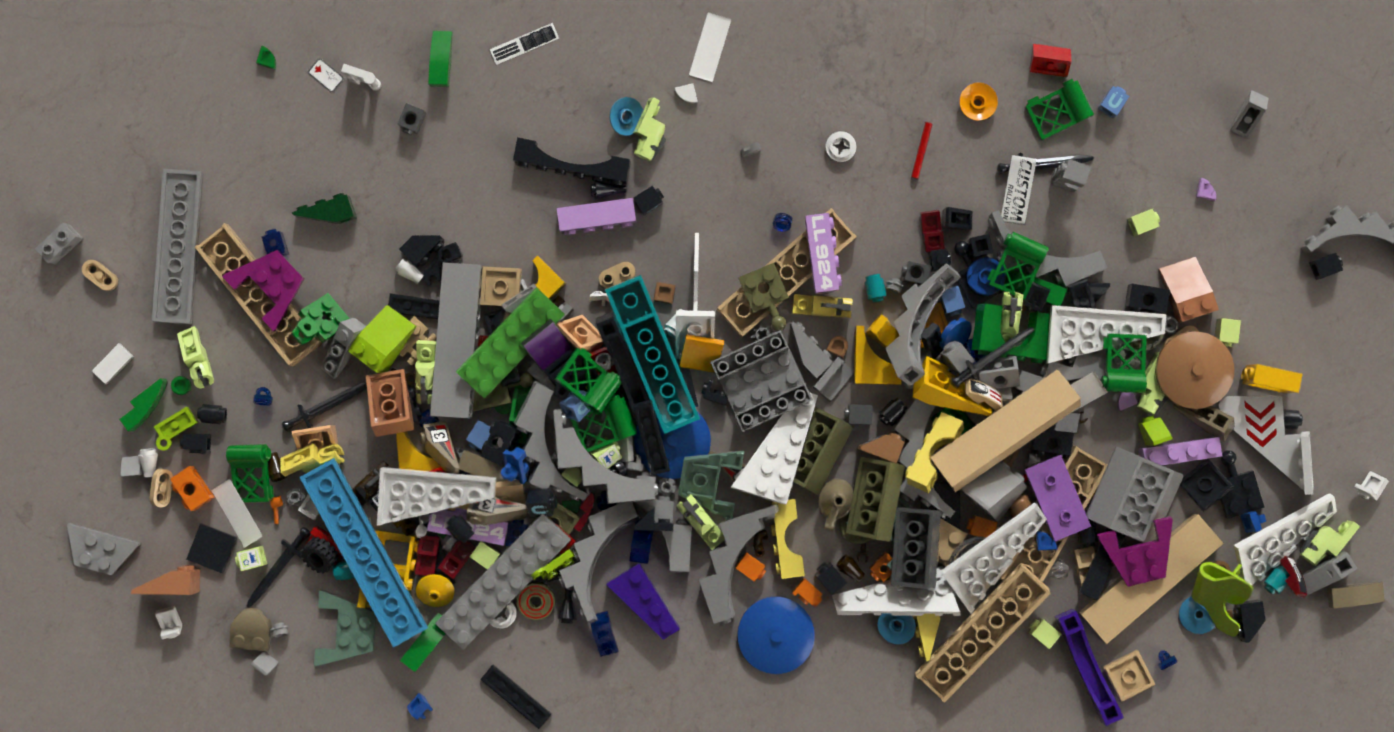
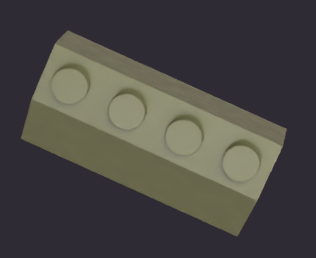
(821, 449)
(875, 499)

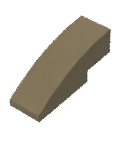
(480, 466)
(1355, 595)

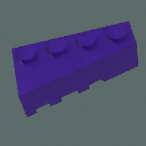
(643, 598)

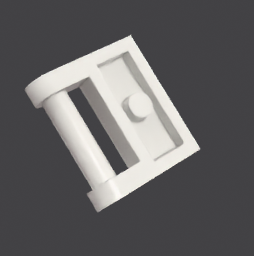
(358, 75)

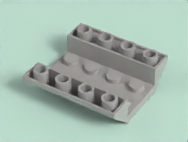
(761, 380)
(1133, 495)

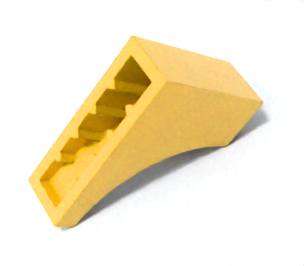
(882, 331)
(870, 367)
(412, 458)

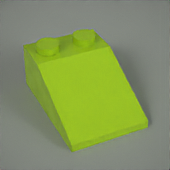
(382, 340)

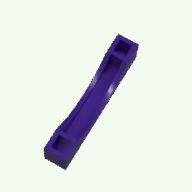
(1079, 647)

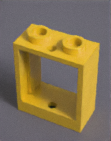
(1271, 378)

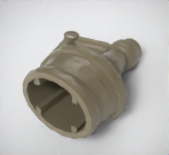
(827, 503)

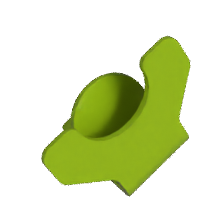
(1214, 588)

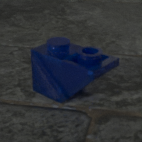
(641, 545)
(604, 634)

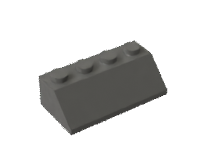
(916, 548)

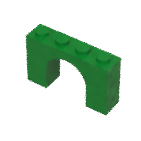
(988, 336)

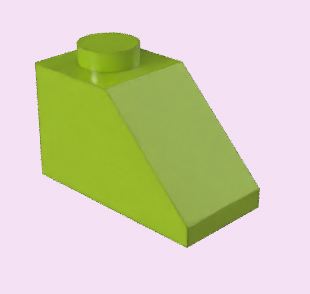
(1154, 430)

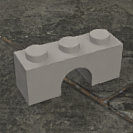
(1070, 175)

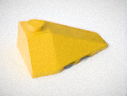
(937, 390)

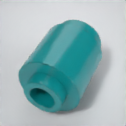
(875, 288)
(342, 571)
(1276, 580)

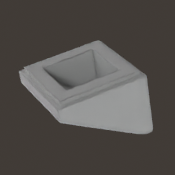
(131, 466)
(264, 663)

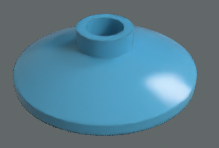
(632, 111)
(1190, 621)
(894, 633)

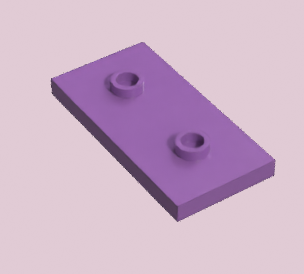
(1057, 497)

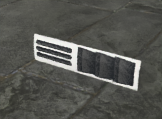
(524, 43)

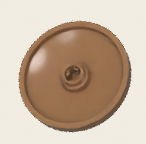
(1194, 370)

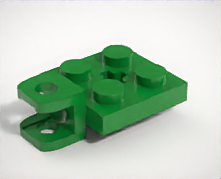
(313, 324)

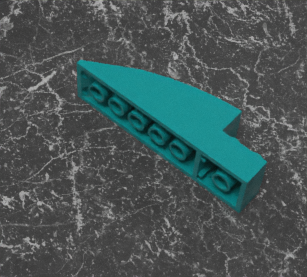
(652, 354)

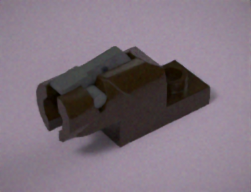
(369, 484)

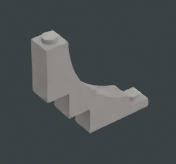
(572, 454)
(718, 585)

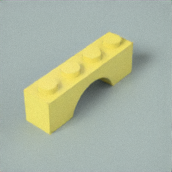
(922, 473)
(789, 564)

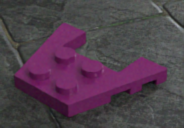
(275, 278)
(1141, 561)

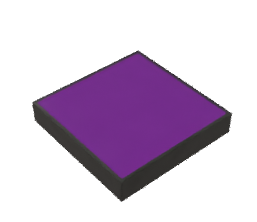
(546, 344)

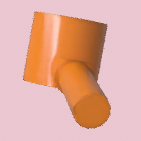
(275, 503)

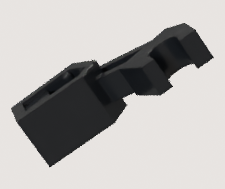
(434, 268)

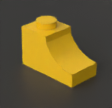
(548, 282)

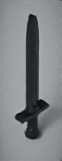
(1047, 162)
(974, 369)
(322, 407)
(279, 565)

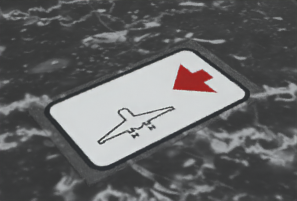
(325, 75)

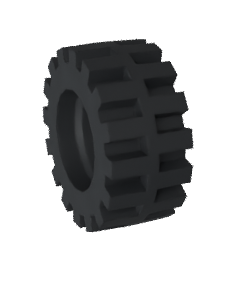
(319, 555)

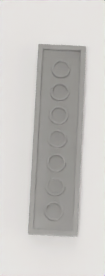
(176, 246)
(502, 581)

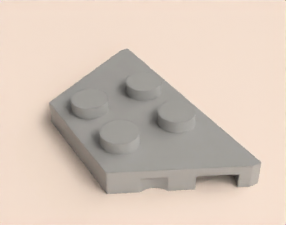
(99, 549)

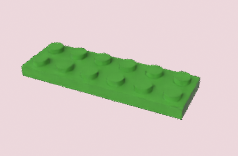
(503, 348)

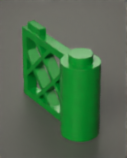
(1074, 102)
(1024, 250)
(1128, 379)
(601, 390)
(618, 418)
(251, 457)

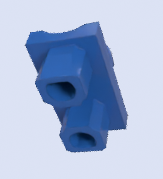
(514, 465)

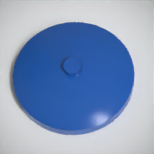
(682, 442)
(776, 635)

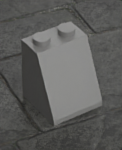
(995, 490)

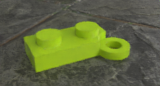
(174, 426)
(550, 570)

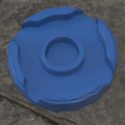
(978, 274)
(956, 331)

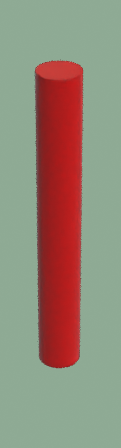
(921, 150)

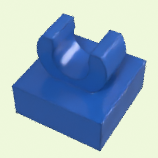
(1252, 521)
(418, 706)

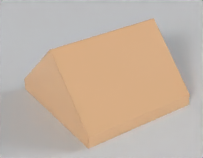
(581, 333)
(318, 436)

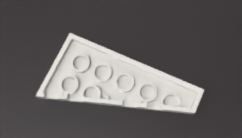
(1082, 330)
(776, 460)
(417, 493)
(1272, 543)
(989, 559)
(898, 599)

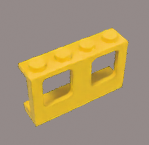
(404, 570)

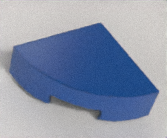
(1045, 541)

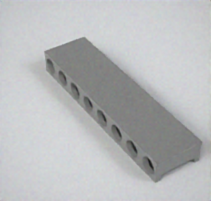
(456, 339)

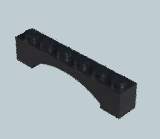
(613, 170)
(622, 358)

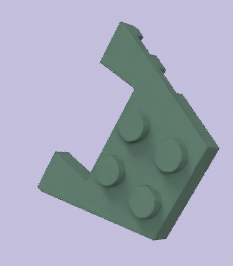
(701, 479)
(354, 630)

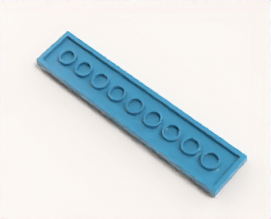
(363, 552)

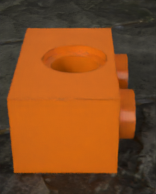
(201, 494)

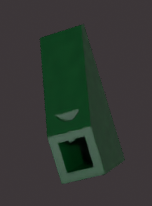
(333, 211)

